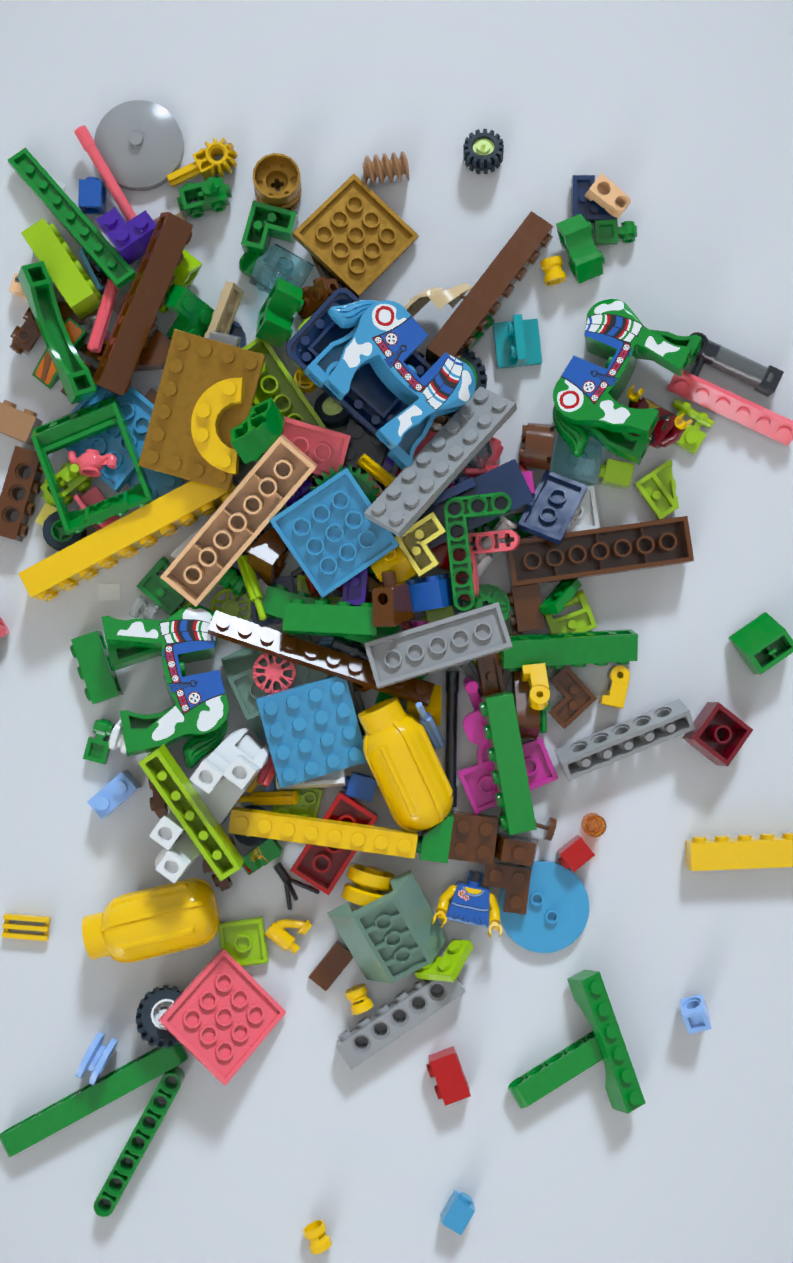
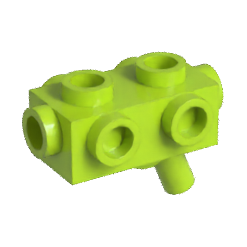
(70, 480)

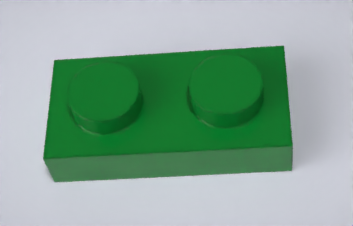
(560, 597)

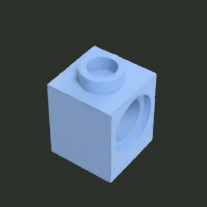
(695, 1014)

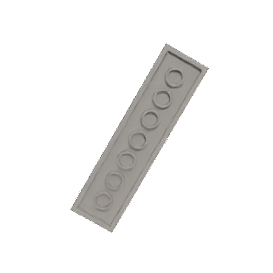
(440, 461)

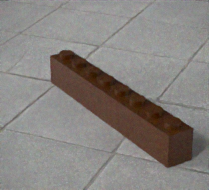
(491, 289)
(142, 303)

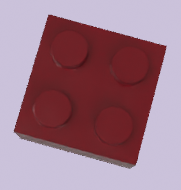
(718, 734)

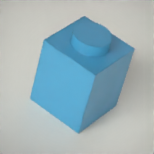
(457, 1212)

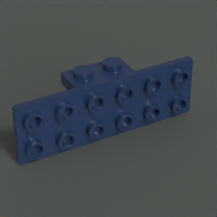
(504, 478)

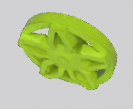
(231, 607)

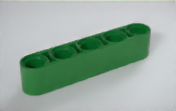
(556, 1070)

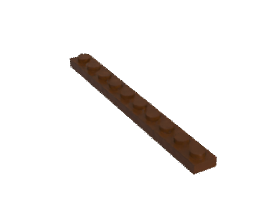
(313, 656)

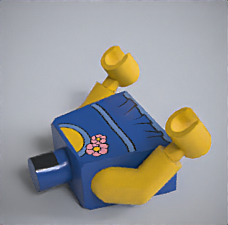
(469, 904)

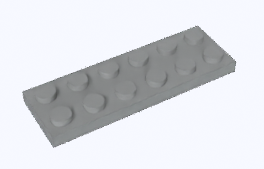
(438, 645)

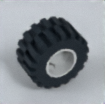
(150, 1010)

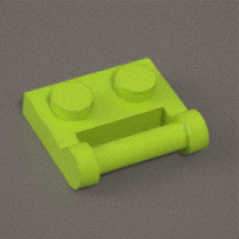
(577, 621)

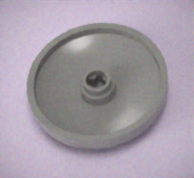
(140, 144)

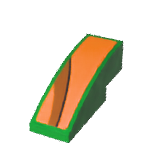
(45, 369)

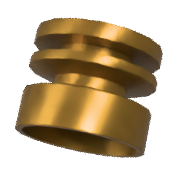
(277, 172)

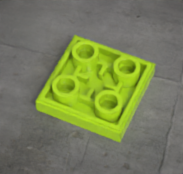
(308, 803)

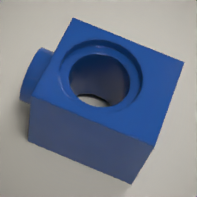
(92, 196)
(360, 786)

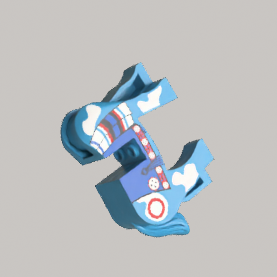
(386, 339)

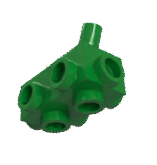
(210, 195)

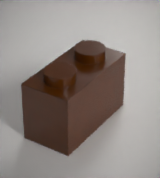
(525, 604)

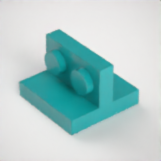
(517, 343)

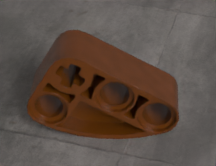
(527, 717)

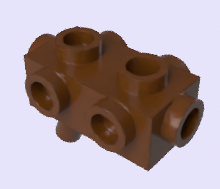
(317, 295)
(25, 336)

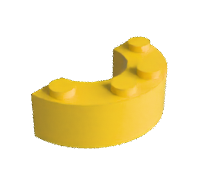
(206, 422)

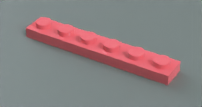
(732, 407)

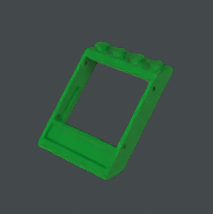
(76, 428)

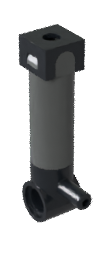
(740, 367)

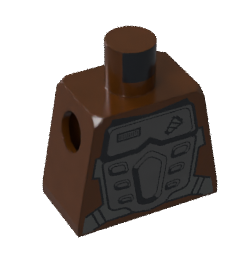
(515, 849)

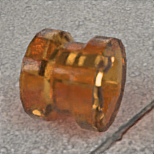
(598, 826)

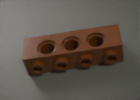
(14, 482)

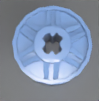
(96, 1058)

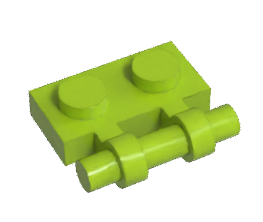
(692, 435)

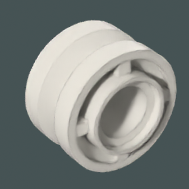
(116, 738)

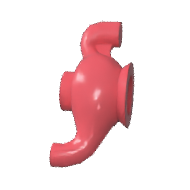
(92, 462)

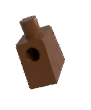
(391, 602)

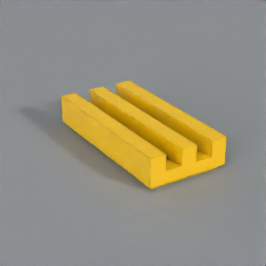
(29, 936)

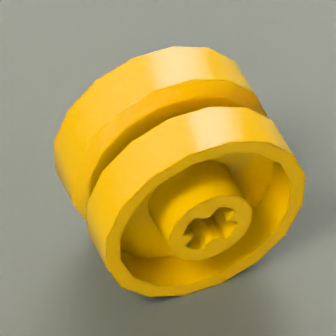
(367, 884)

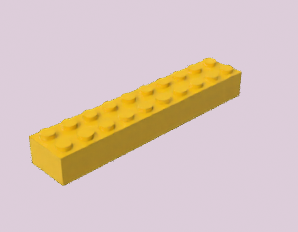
(122, 539)

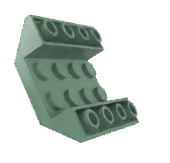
(239, 670)
(392, 932)

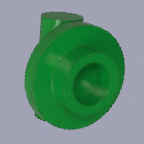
(247, 263)

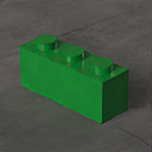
(95, 667)

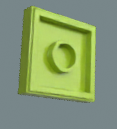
(244, 940)

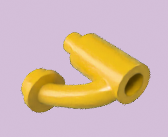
(283, 938)

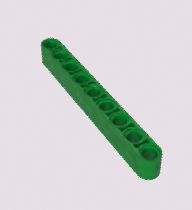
(91, 1098)

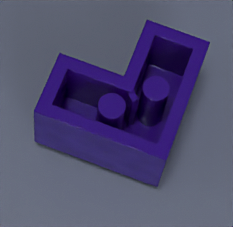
(127, 238)

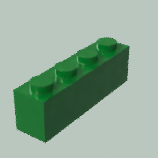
(329, 619)

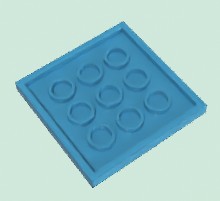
(137, 414)
(332, 534)
(311, 730)

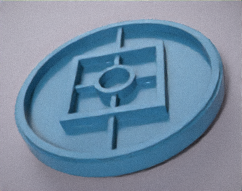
(554, 911)

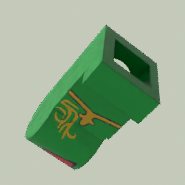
(261, 855)

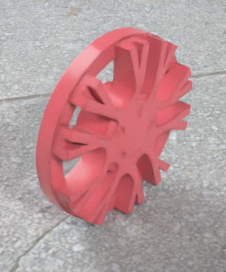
(274, 673)

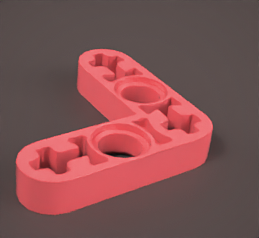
(460, 555)

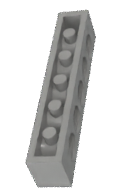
(624, 739)
(357, 1053)

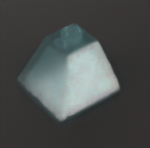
(581, 469)

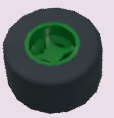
(55, 534)

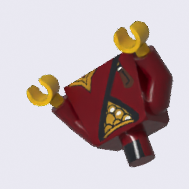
(669, 426)

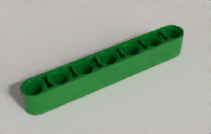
(134, 1150)

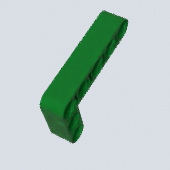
(463, 542)

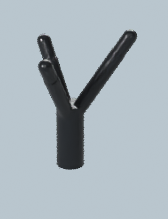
(287, 880)

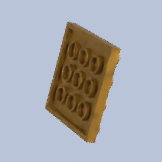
(355, 235)

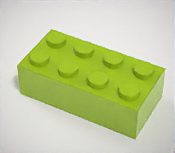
(63, 268)

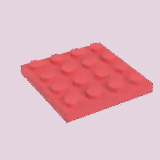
(222, 1016)

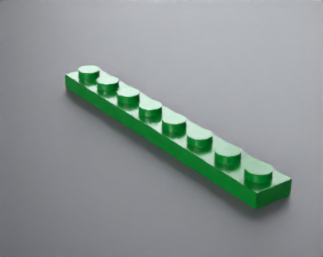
(72, 218)

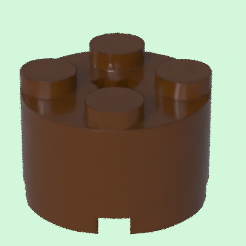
(538, 446)

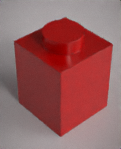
(575, 853)

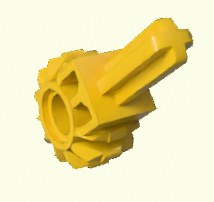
(205, 163)

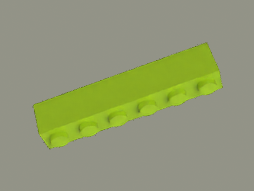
(192, 812)

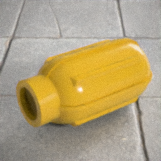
(405, 766)
(153, 922)

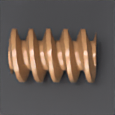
(385, 168)

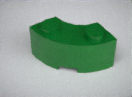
(577, 240)
(258, 431)

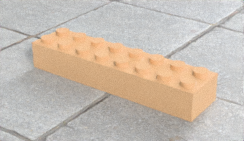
(239, 520)

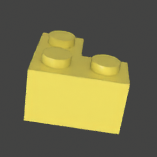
(416, 540)

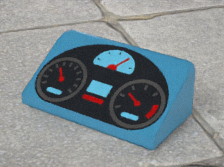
(95, 272)

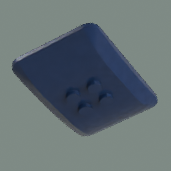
(368, 397)

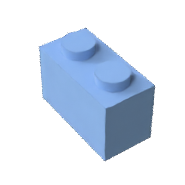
(114, 794)

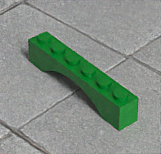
(43, 304)
(594, 1002)

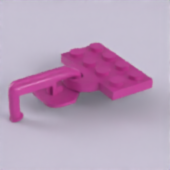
(477, 777)

